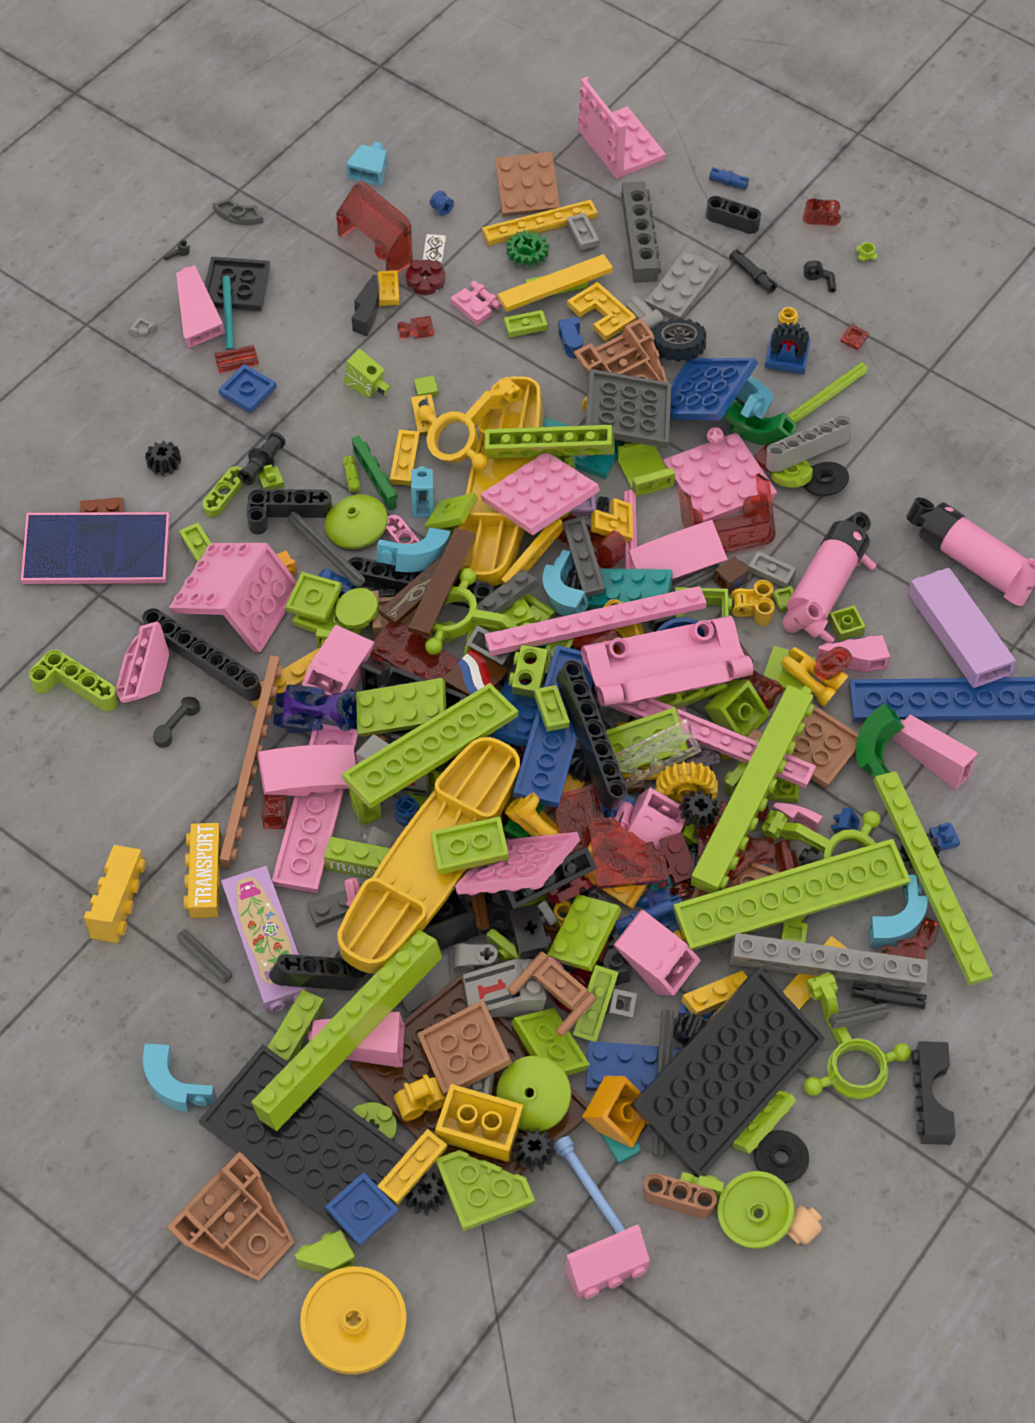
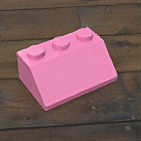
(607, 1263)

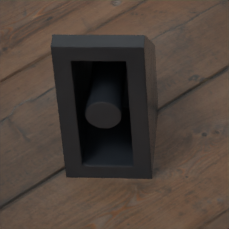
(373, 673)

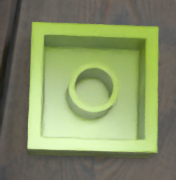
(846, 623)

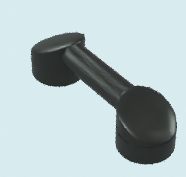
(162, 734)

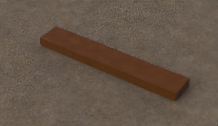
(442, 582)

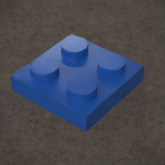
(247, 388)
(361, 1209)

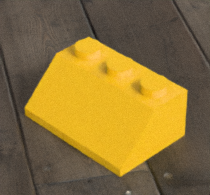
(479, 1122)

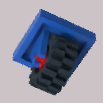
(788, 349)

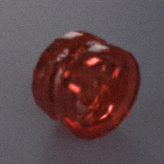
(682, 889)

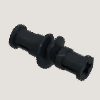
(261, 457)

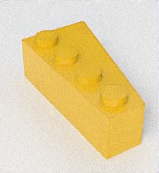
(115, 894)

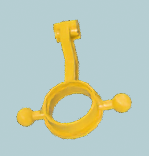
(504, 393)

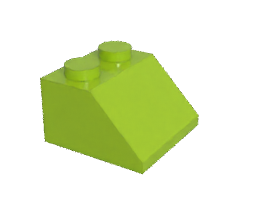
(738, 708)

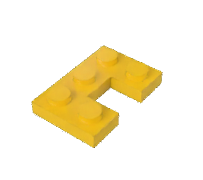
(614, 312)

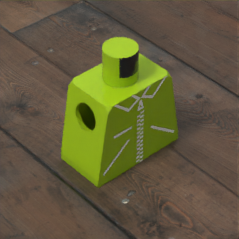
(365, 375)

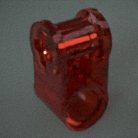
(820, 211)
(763, 687)

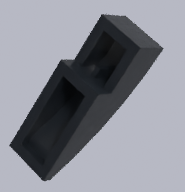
(366, 307)

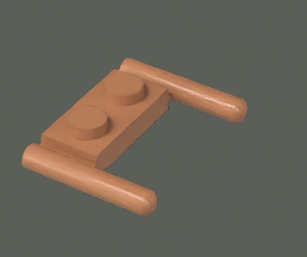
(560, 985)

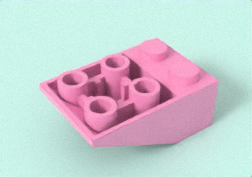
(338, 661)
(655, 817)
(656, 954)

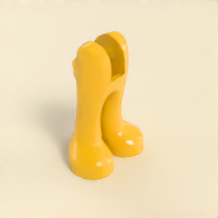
(800, 664)
(524, 813)

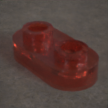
(828, 664)

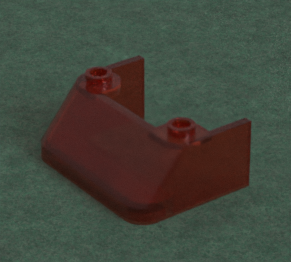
(379, 222)
(743, 531)

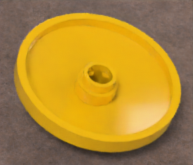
(353, 1320)

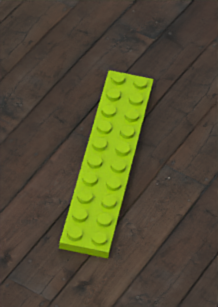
(791, 894)

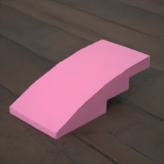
(681, 551)
(305, 769)

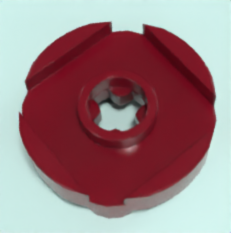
(432, 269)
(572, 889)

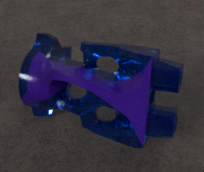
(321, 706)

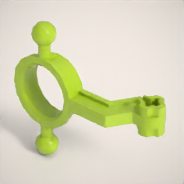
(474, 617)
(776, 826)
(824, 988)

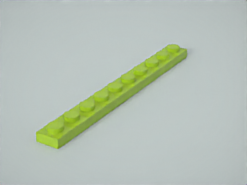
(933, 879)

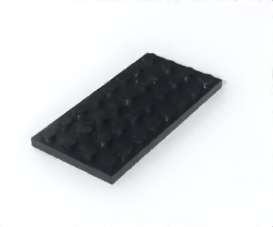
(727, 1072)
(313, 1151)

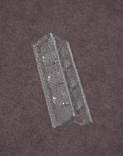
(652, 747)

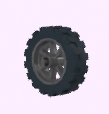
(679, 339)

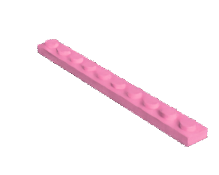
(595, 620)
(720, 739)

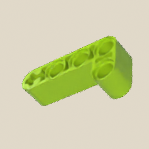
(100, 694)

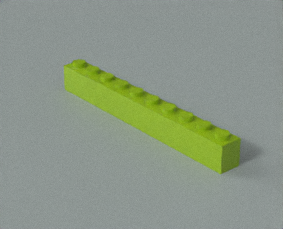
(752, 790)
(346, 1030)

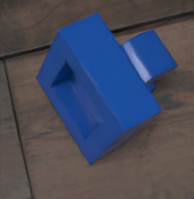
(846, 821)
(946, 836)

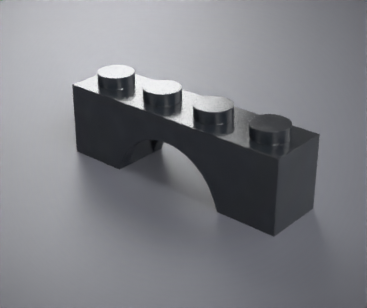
(935, 1122)

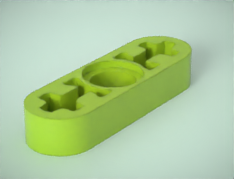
(222, 500)

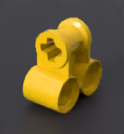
(754, 602)
(419, 1097)

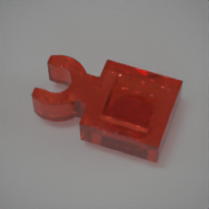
(419, 327)
(907, 948)

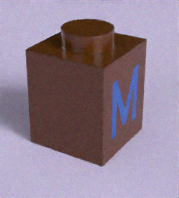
(731, 575)

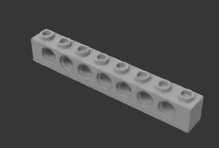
(820, 959)

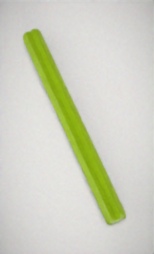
(828, 392)

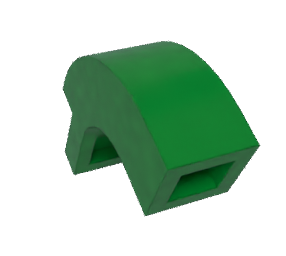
(757, 430)
(874, 736)

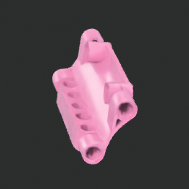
(666, 662)

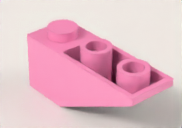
(867, 653)

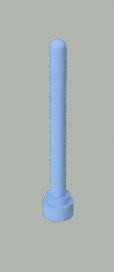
(565, 1148)

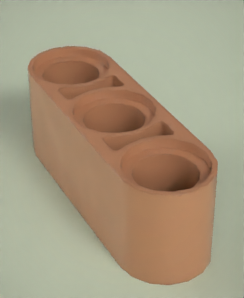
(687, 1205)

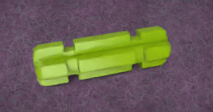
(351, 474)

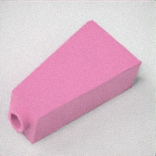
(198, 312)
(936, 751)
(381, 1046)

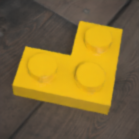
(619, 519)

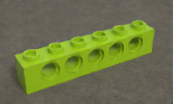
(552, 440)

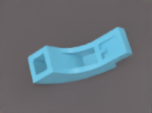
(756, 398)
(414, 556)
(561, 597)
(903, 925)
(167, 1089)

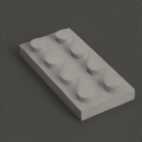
(681, 285)

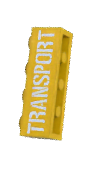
(204, 870)

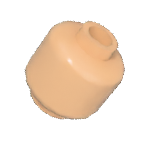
(805, 1225)

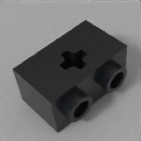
(523, 922)

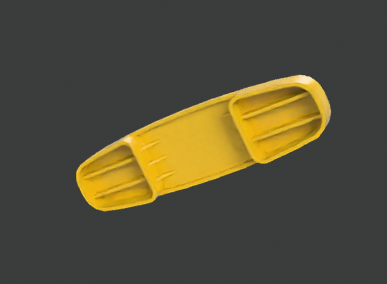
(497, 536)
(407, 883)

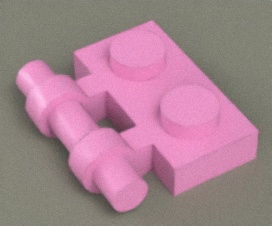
(472, 307)

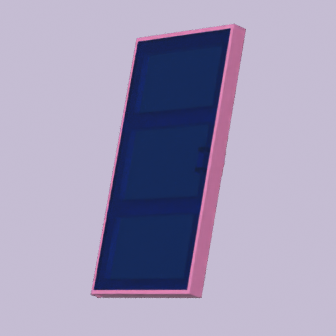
(95, 548)

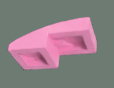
(799, 815)

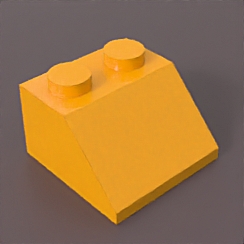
(611, 1110)

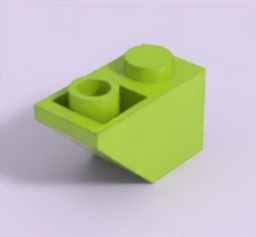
(326, 1255)

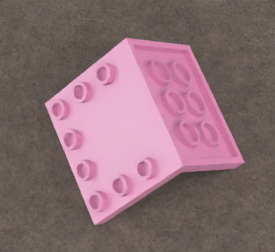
(616, 135)
(242, 584)

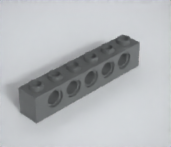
(640, 232)

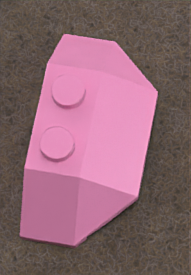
(143, 664)

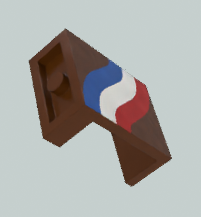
(474, 673)

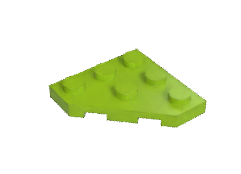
(481, 1189)

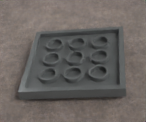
(632, 406)

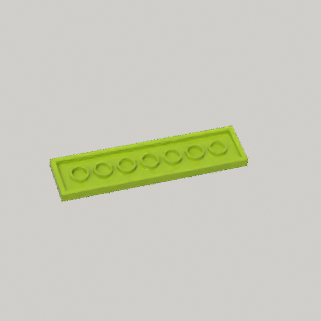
(429, 745)

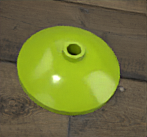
(356, 529)
(550, 1089)
(747, 1196)

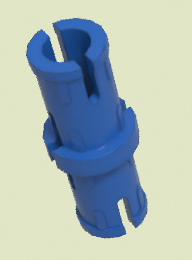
(729, 178)

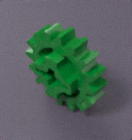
(529, 248)

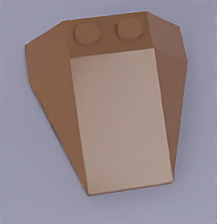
(627, 354)
(234, 1221)

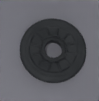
(838, 481)
(790, 1144)

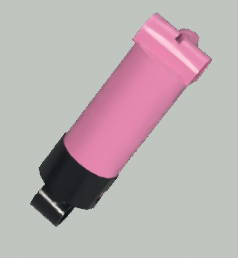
(974, 549)
(827, 576)

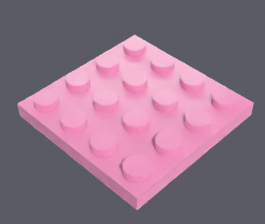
(717, 476)
(539, 493)
(529, 865)

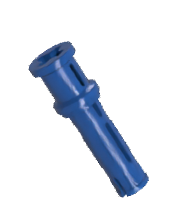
(656, 911)

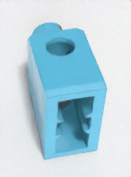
(368, 164)
(422, 484)

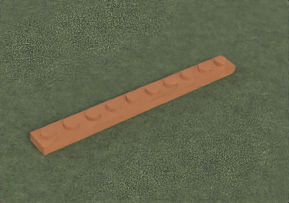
(250, 769)

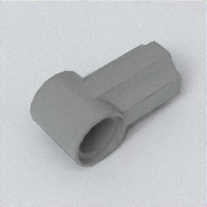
(642, 310)

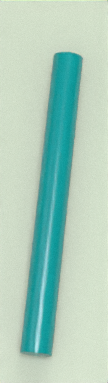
(228, 313)

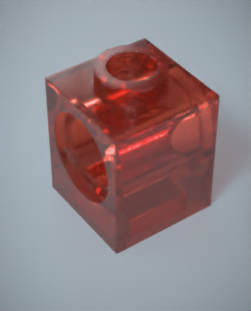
(274, 811)

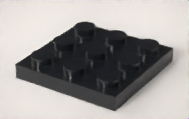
(247, 282)

